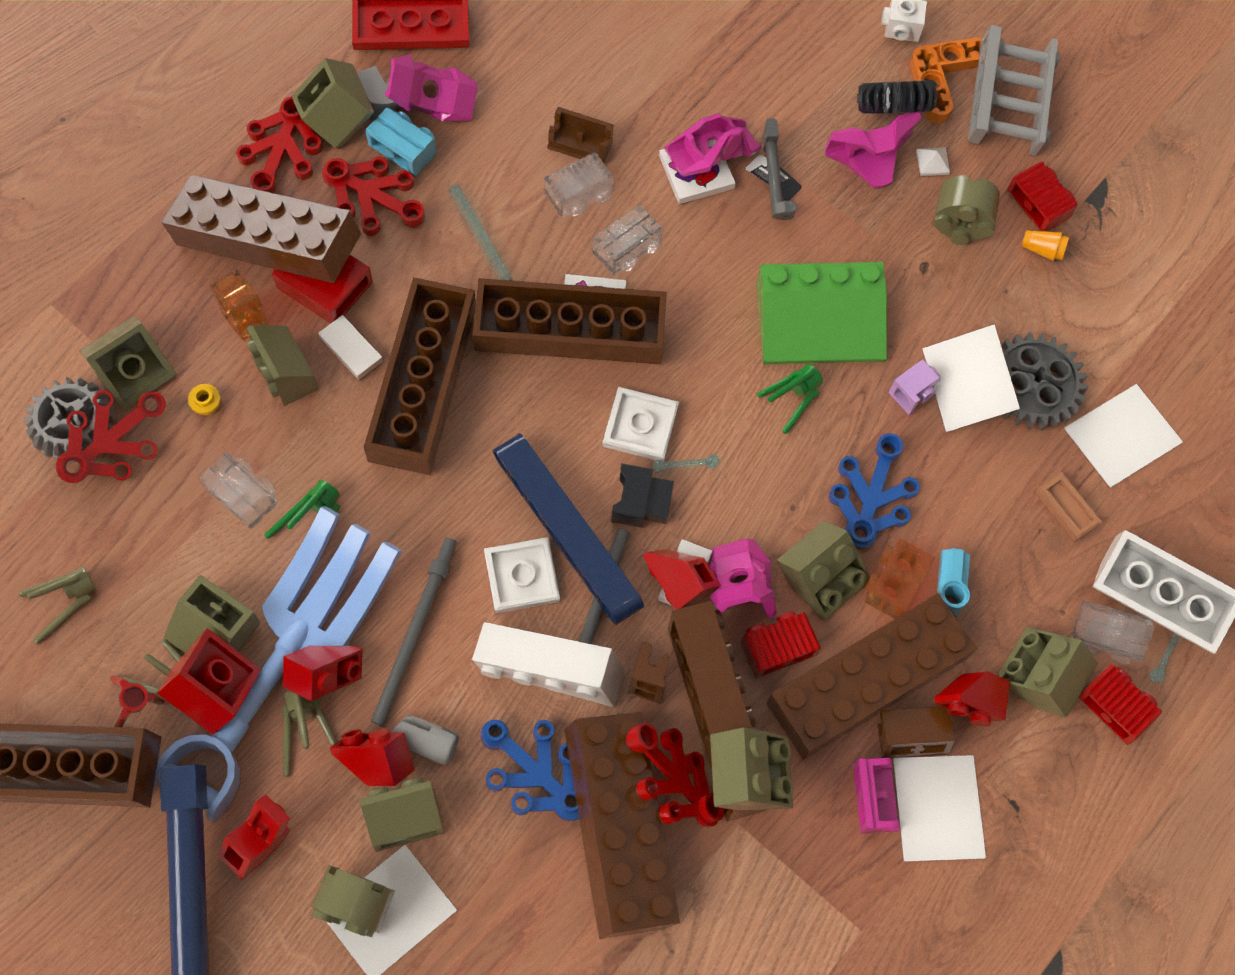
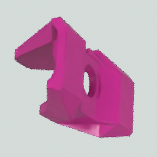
(454, 90)
(690, 149)
(874, 151)
(737, 559)

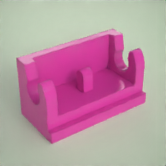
(875, 795)

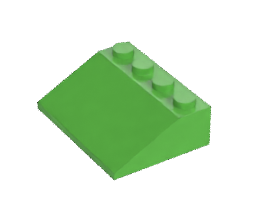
(822, 312)

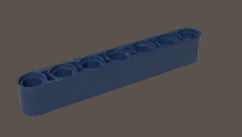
(568, 529)

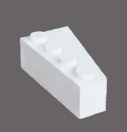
(550, 663)

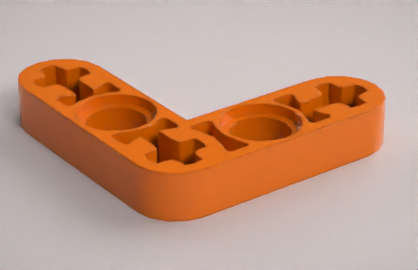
(939, 65)

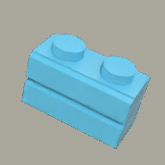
(401, 141)

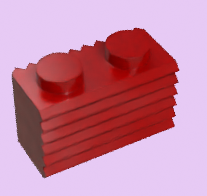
(1042, 196)
(780, 643)
(1120, 703)

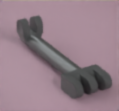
(780, 209)

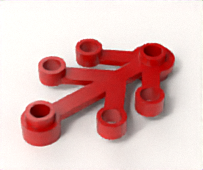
(279, 143)
(371, 190)
(106, 440)
(644, 739)

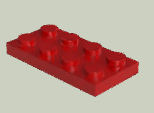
(409, 24)

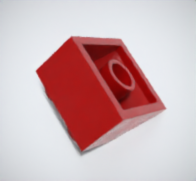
(210, 682)

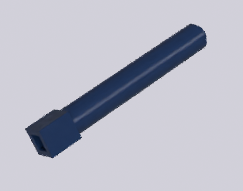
(183, 799)

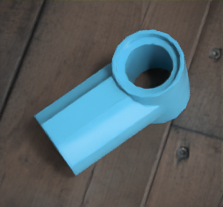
(954, 578)

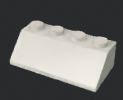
(1167, 590)

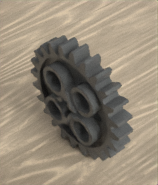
(1044, 359)

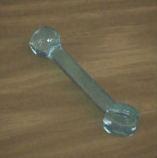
(711, 461)
(1158, 675)

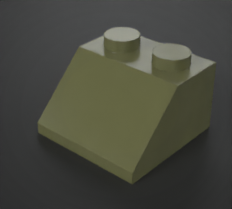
(128, 362)

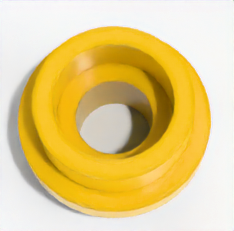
(206, 407)

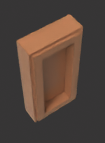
(1068, 506)

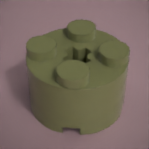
(966, 209)
(352, 900)

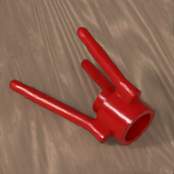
(132, 698)

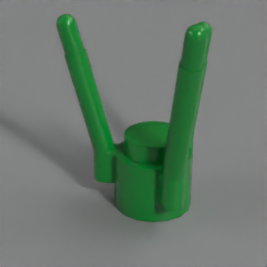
(802, 383)
(321, 495)

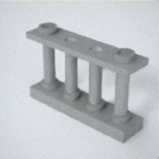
(986, 98)

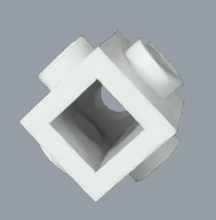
(904, 19)

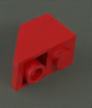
(682, 576)
(321, 669)
(977, 697)
(375, 757)

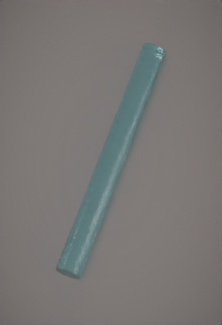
(479, 233)

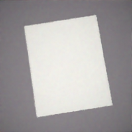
(973, 378)
(1123, 435)
(939, 808)
(412, 914)

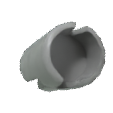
(428, 739)

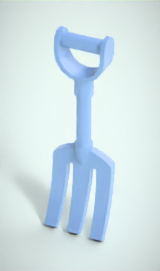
(294, 633)

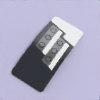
(788, 184)

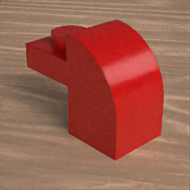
(256, 838)

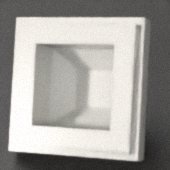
(933, 161)

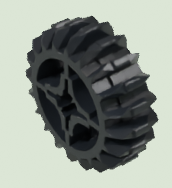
(897, 97)

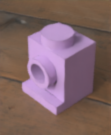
(915, 386)

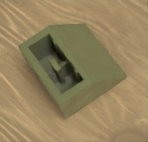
(333, 101)
(280, 362)
(824, 568)
(212, 608)
(1048, 670)
(751, 770)
(402, 814)

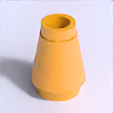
(1045, 243)

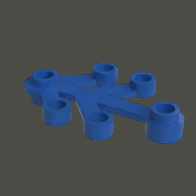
(871, 496)
(537, 773)

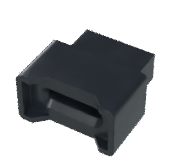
(642, 497)

